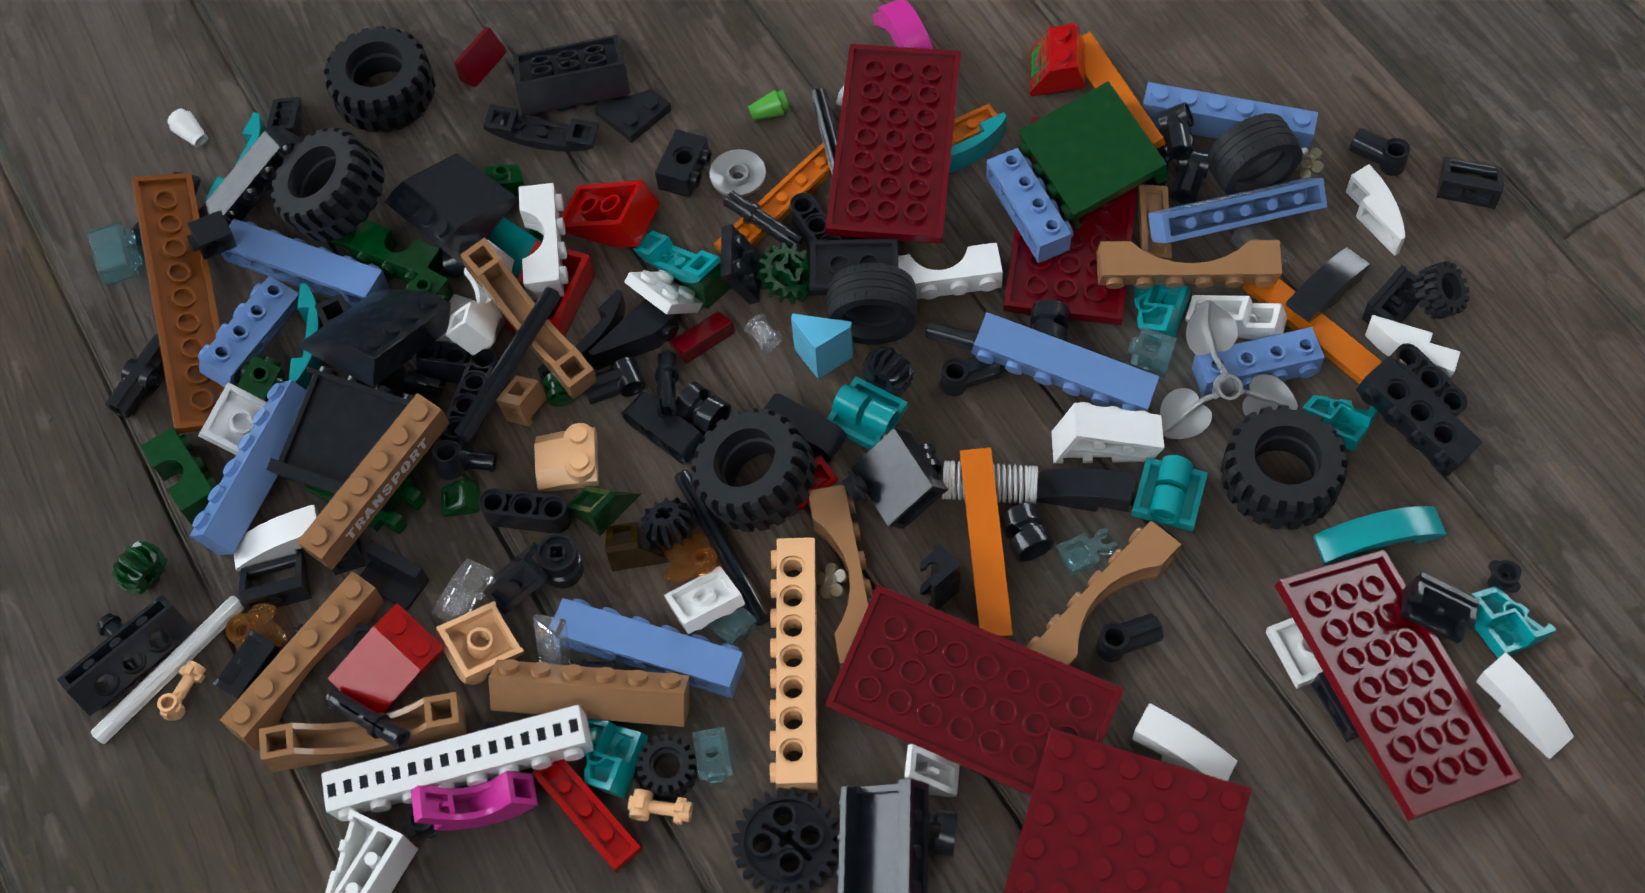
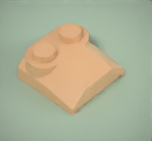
(567, 459)
(477, 642)

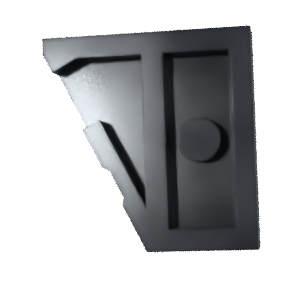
(634, 114)

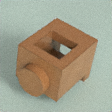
(521, 400)

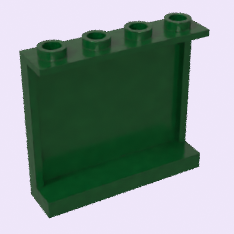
(1090, 152)

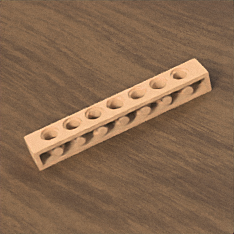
(802, 774)

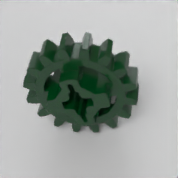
(786, 273)

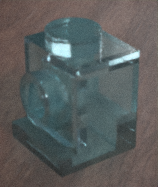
(1152, 351)
(710, 742)

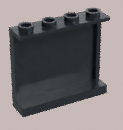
(336, 430)

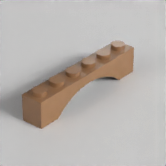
(1127, 264)
(512, 300)
(832, 522)
(1144, 558)
(267, 697)
(304, 744)

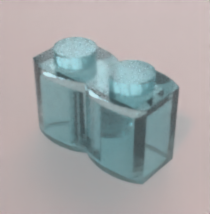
(114, 252)

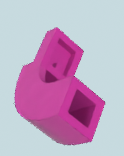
(902, 25)
(476, 805)

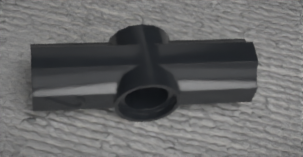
(138, 378)

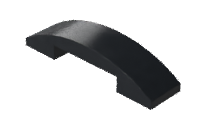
(540, 133)
(611, 314)

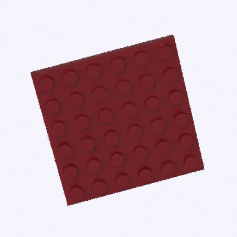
(1124, 824)

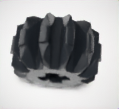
(888, 370)
(668, 523)

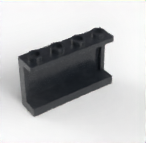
(884, 838)

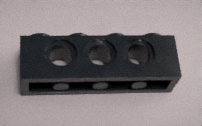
(1416, 400)
(108, 657)

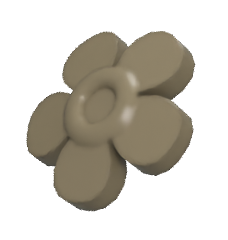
(1310, 162)
(832, 581)

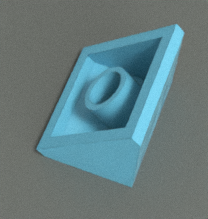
(822, 342)

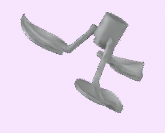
(1212, 331)

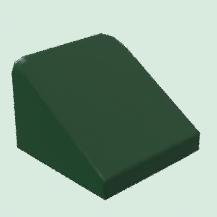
(460, 498)

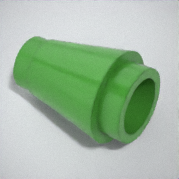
(769, 106)

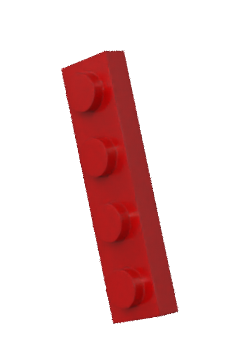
(588, 814)

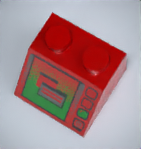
(1057, 61)

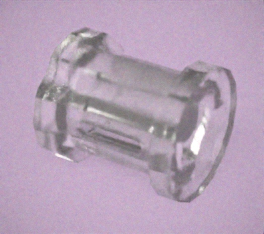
(763, 333)

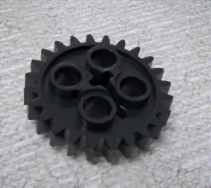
(768, 866)

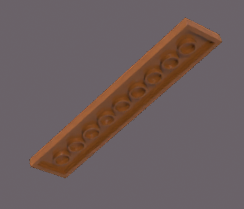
(179, 294)

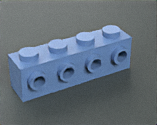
(1029, 205)
(248, 332)
(1279, 355)

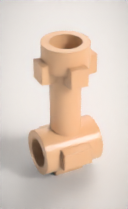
(171, 703)
(642, 804)

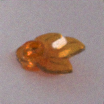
(691, 559)
(258, 619)

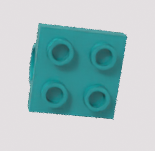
(866, 412)
(1170, 492)

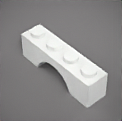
(540, 211)
(975, 272)
(476, 323)

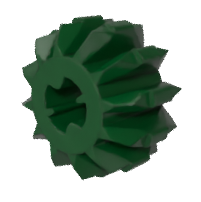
(139, 567)

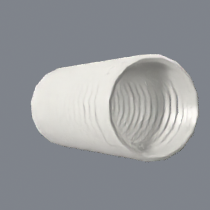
(1028, 478)

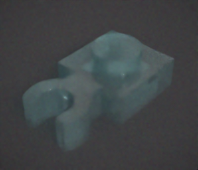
(1081, 553)

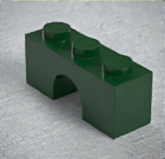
(376, 245)
(172, 456)

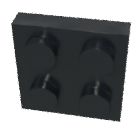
(739, 264)

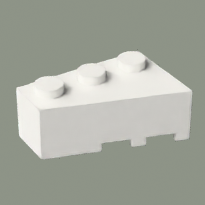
(1107, 432)
(370, 858)

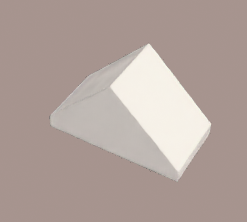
(932, 769)

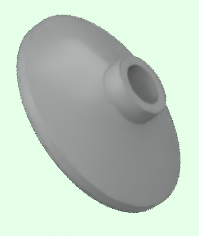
(734, 165)

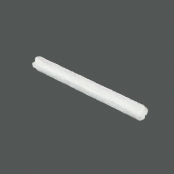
(166, 670)

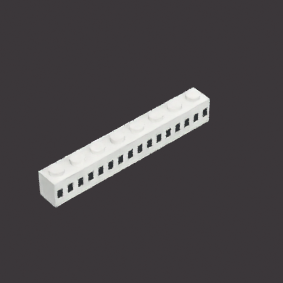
(458, 761)

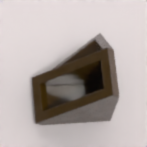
(629, 548)

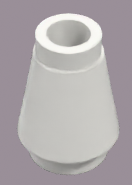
(187, 127)

